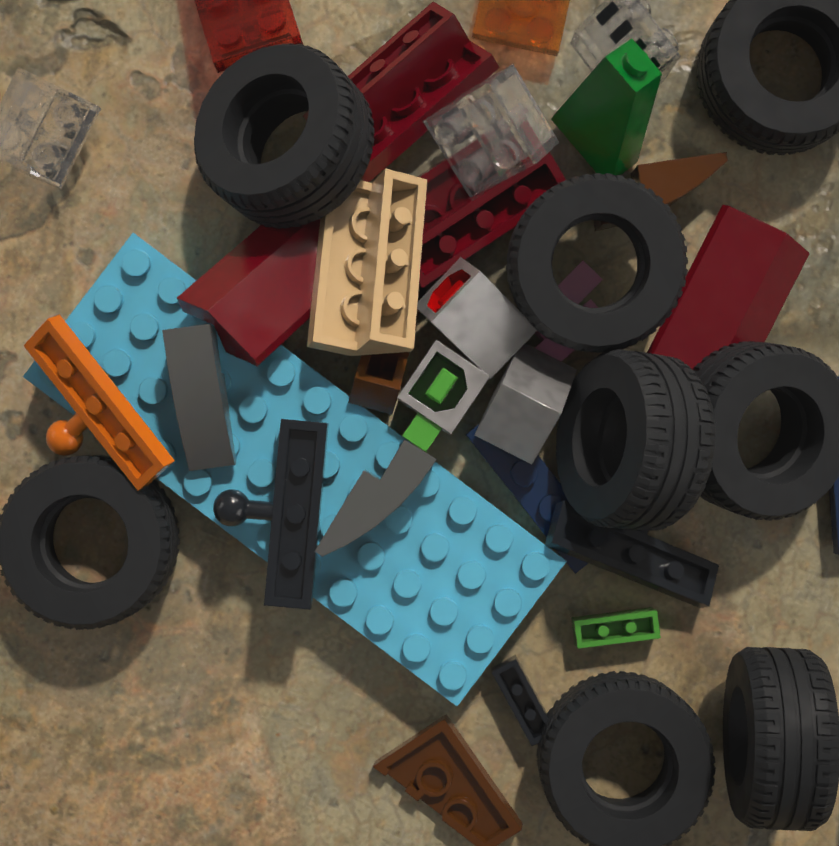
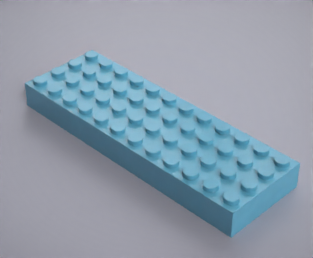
(427, 585)

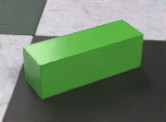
(422, 432)
(615, 627)

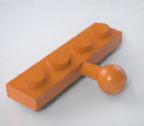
(97, 406)

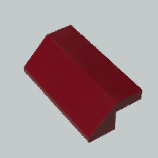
(414, 78)
(463, 225)
(731, 288)
(258, 290)

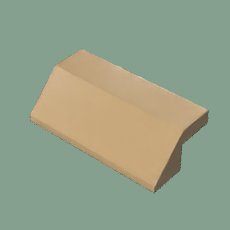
(370, 268)

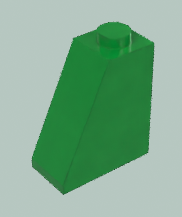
(612, 110)

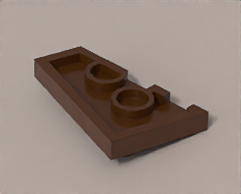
(451, 780)

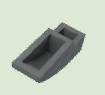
(199, 396)
(376, 498)

